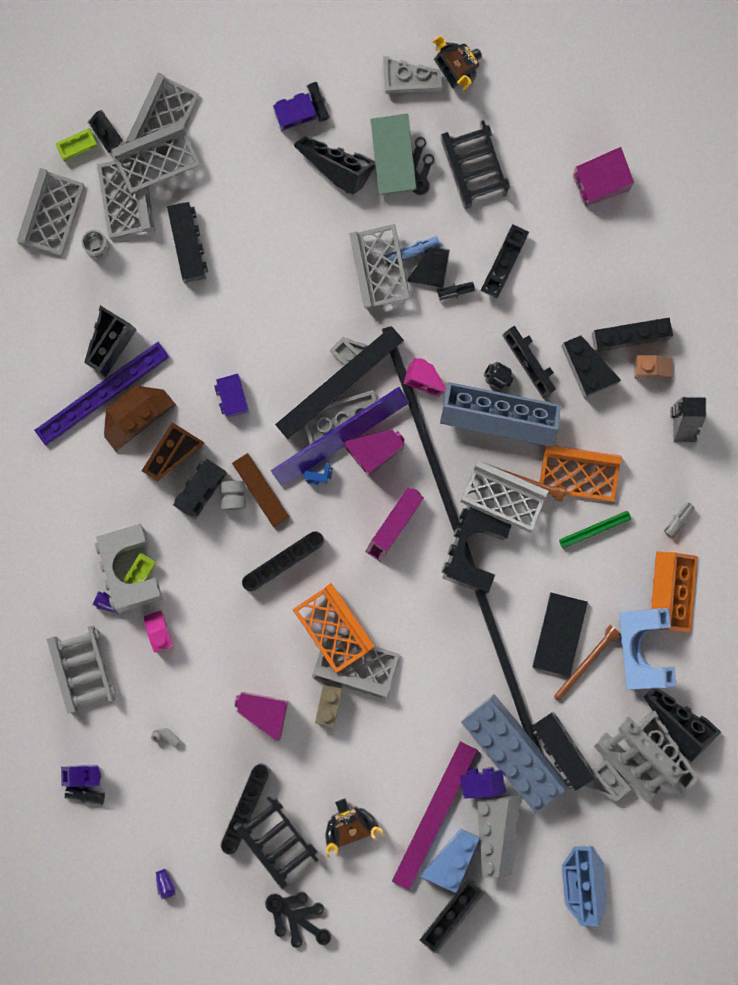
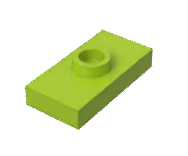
(76, 144)
(140, 569)

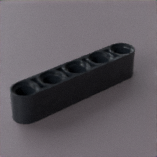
(273, 562)
(252, 801)

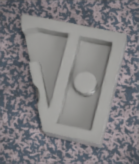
(347, 349)
(609, 782)

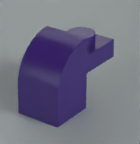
(80, 775)

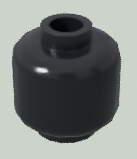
(498, 375)

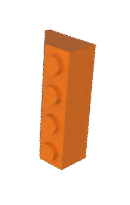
(675, 588)

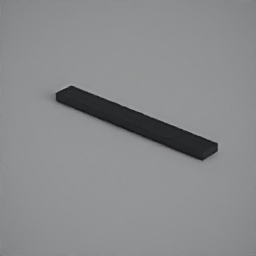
(339, 382)

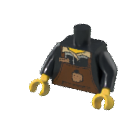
(457, 62)
(349, 826)

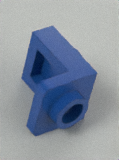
(314, 478)

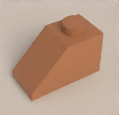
(653, 367)

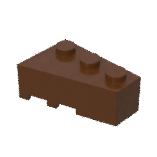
(170, 451)

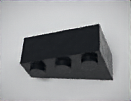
(108, 341)

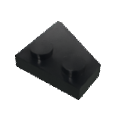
(431, 268)

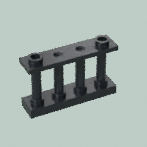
(462, 178)
(269, 859)

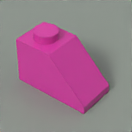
(424, 377)
(158, 631)

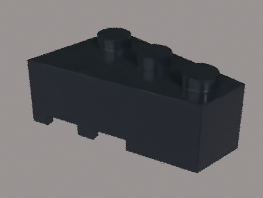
(588, 367)
(687, 416)
(199, 488)

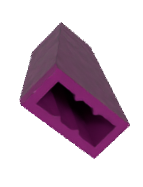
(394, 524)

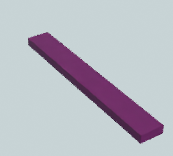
(434, 815)

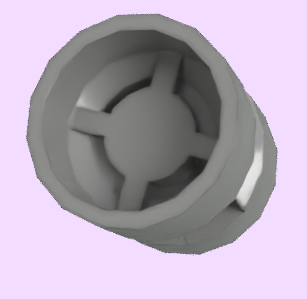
(95, 244)
(232, 495)

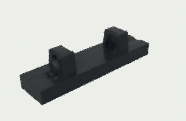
(529, 362)

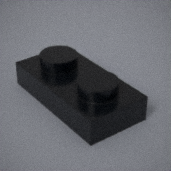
(104, 131)

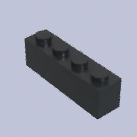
(186, 242)
(632, 334)
(564, 751)
(452, 915)

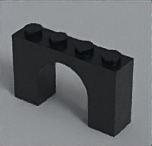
(458, 568)

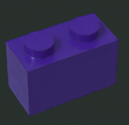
(294, 111)
(232, 396)
(482, 784)

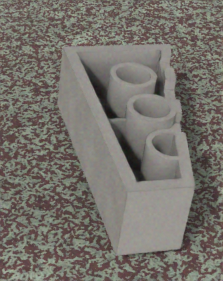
(659, 734)

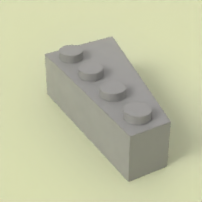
(497, 834)

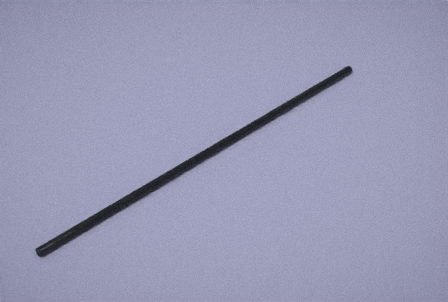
(454, 521)

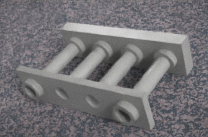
(62, 664)
(629, 768)

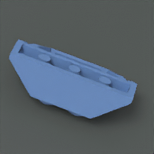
(585, 885)

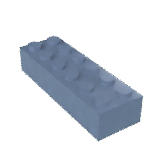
(500, 414)
(514, 753)

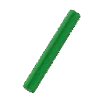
(595, 529)

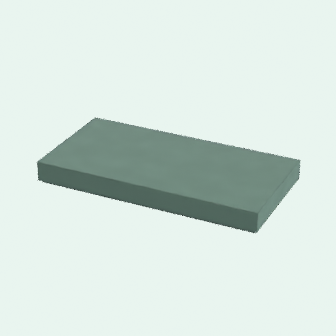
(393, 154)

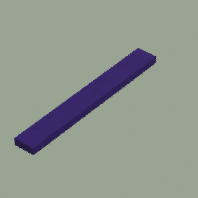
(101, 393)
(338, 436)

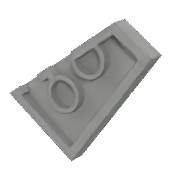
(407, 78)

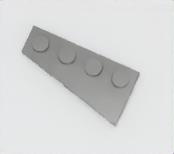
(337, 413)

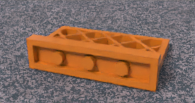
(587, 457)
(348, 619)

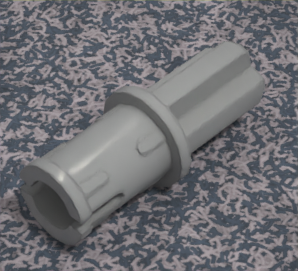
(679, 519)

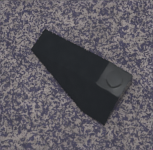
(343, 169)
(686, 729)

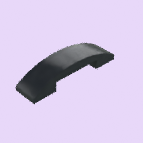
(504, 261)

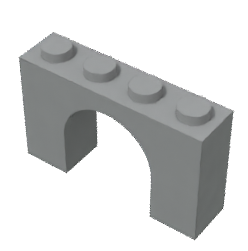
(111, 548)

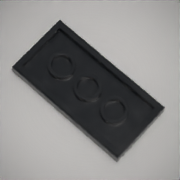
(560, 634)

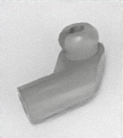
(163, 735)

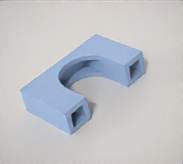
(637, 671)

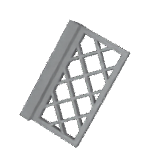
(149, 105)
(148, 142)
(142, 198)
(34, 206)
(363, 270)
(509, 485)
(355, 682)

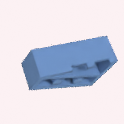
(452, 861)

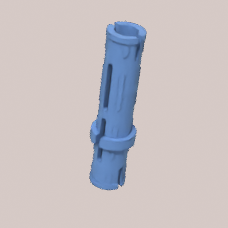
(420, 247)

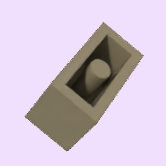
(328, 705)

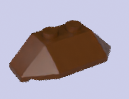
(134, 413)

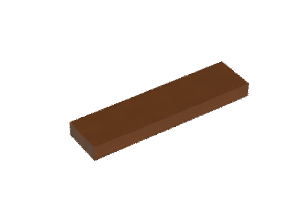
(260, 490)

